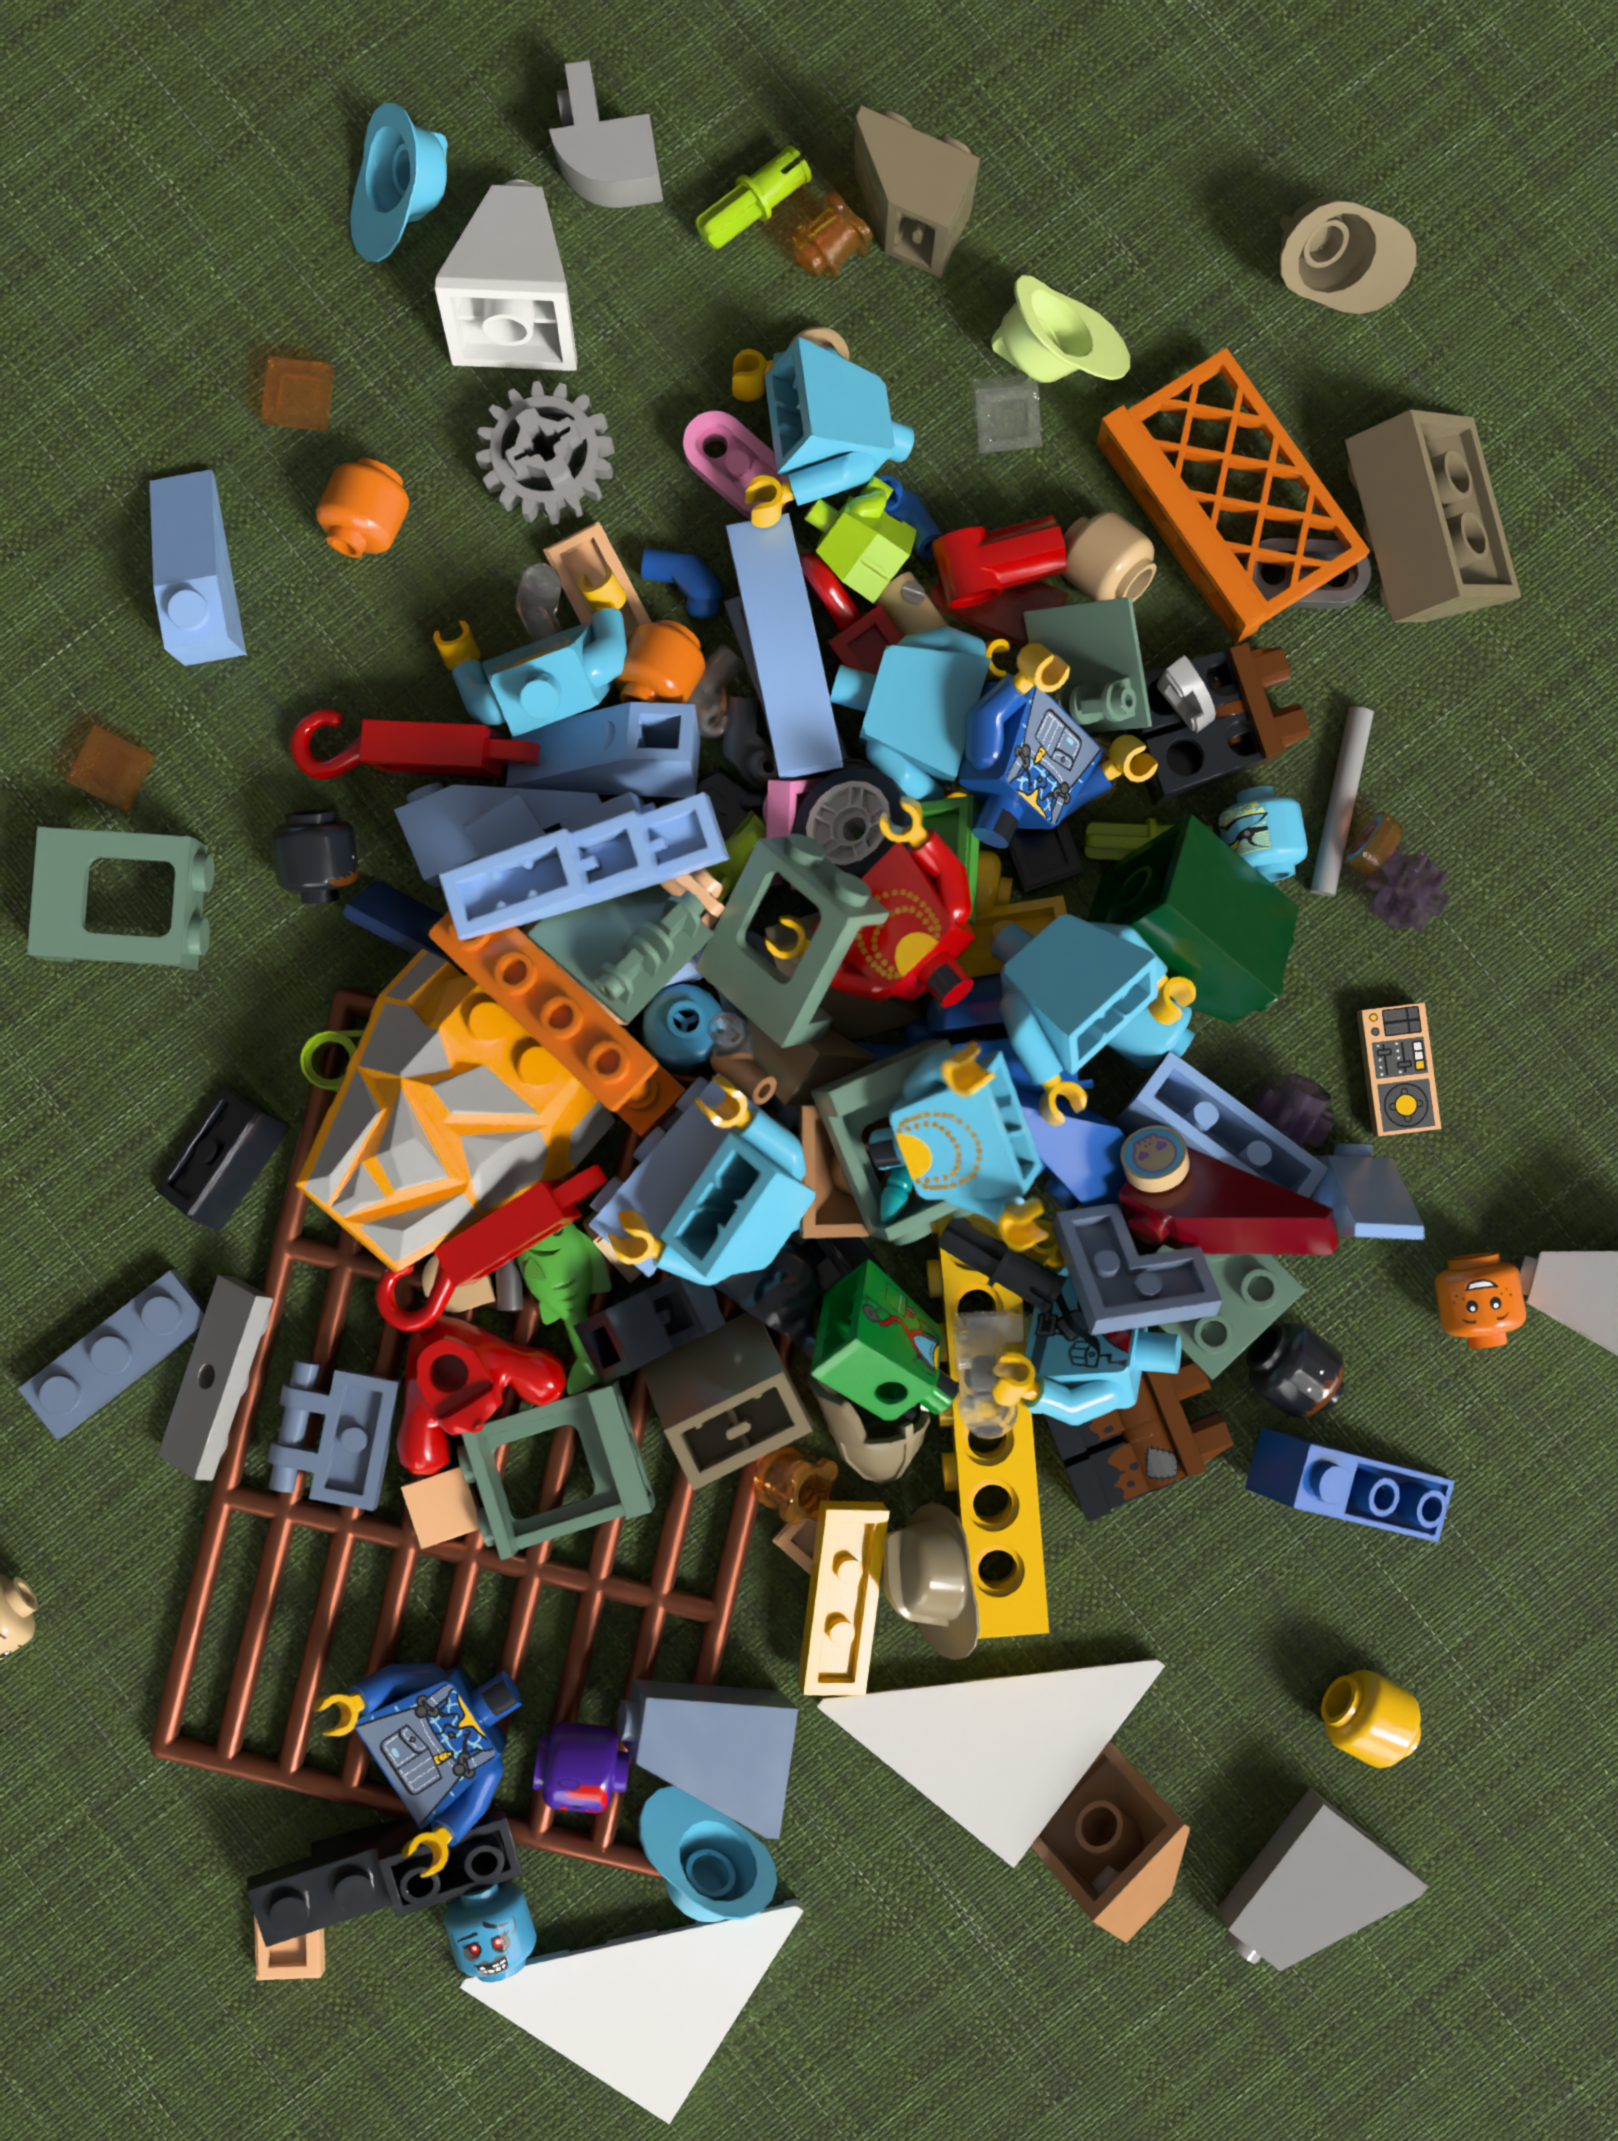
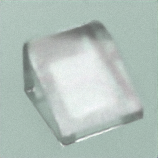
(1006, 413)

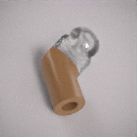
(734, 1057)

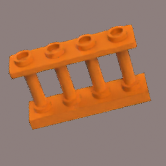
(566, 1023)

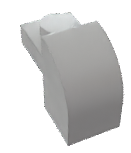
(606, 159)

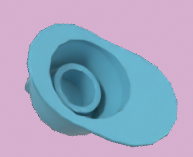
(397, 182)
(706, 1858)

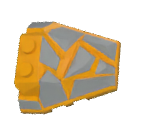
(443, 1117)

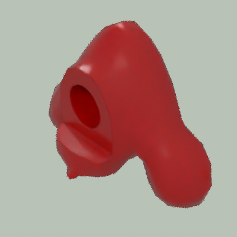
(458, 1382)

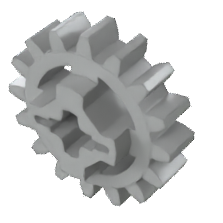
(564, 438)

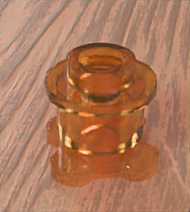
(830, 238)
(793, 1484)

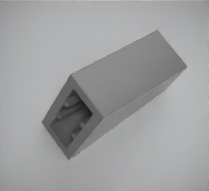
(1314, 1886)

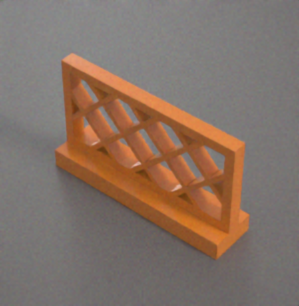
(1185, 525)

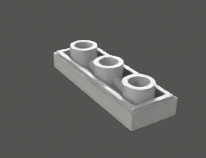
(215, 1377)

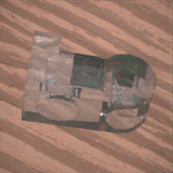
(978, 1346)

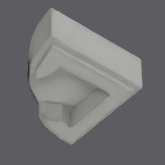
(1187, 694)

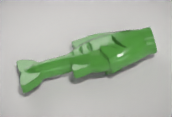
(562, 1277)

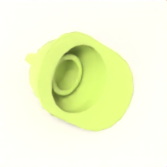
(1057, 335)

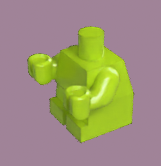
(862, 540)

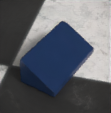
(397, 919)

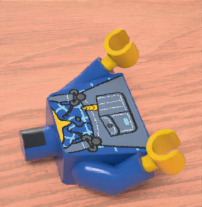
(1032, 758)
(432, 1742)

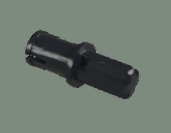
(1001, 1263)

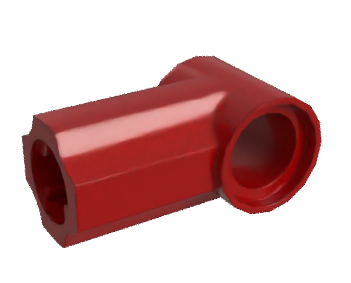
(981, 563)

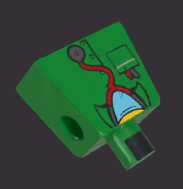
(880, 1347)

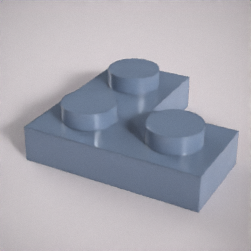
(1127, 1289)

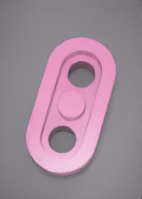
(742, 462)

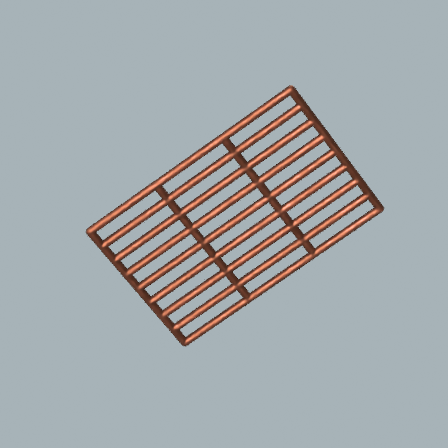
(469, 1553)

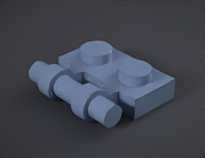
(353, 1437)

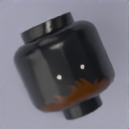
(315, 855)
(1296, 1369)

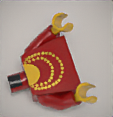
(926, 924)

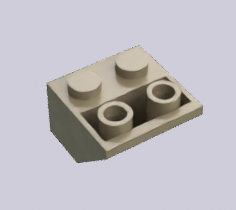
(913, 188)
(725, 1400)

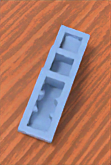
(784, 648)
(583, 866)

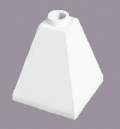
(506, 286)
(1576, 1291)

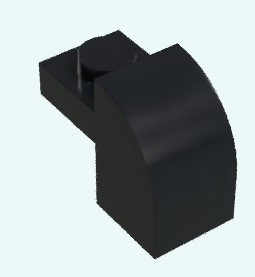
(648, 1325)

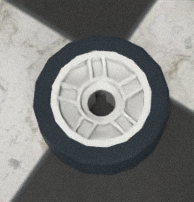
(846, 804)

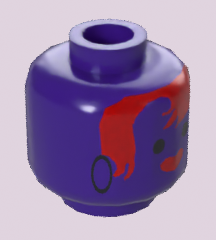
(580, 1767)

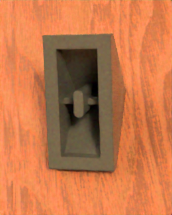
(806, 1065)

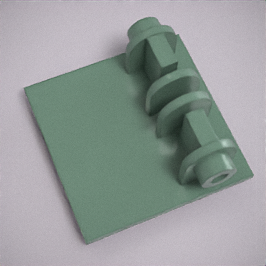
(1104, 662)
(625, 945)
(1253, 1295)

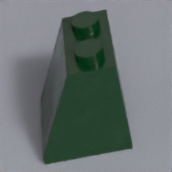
(1203, 917)

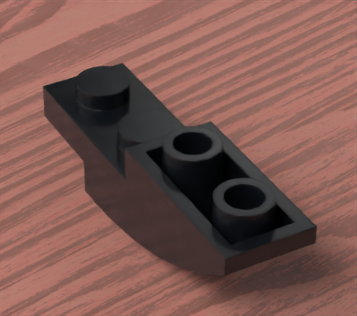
(367, 1872)

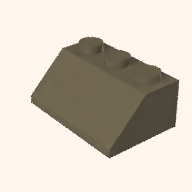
(1431, 516)

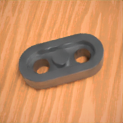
(1325, 597)

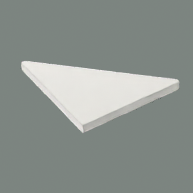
(998, 1747)
(644, 2004)

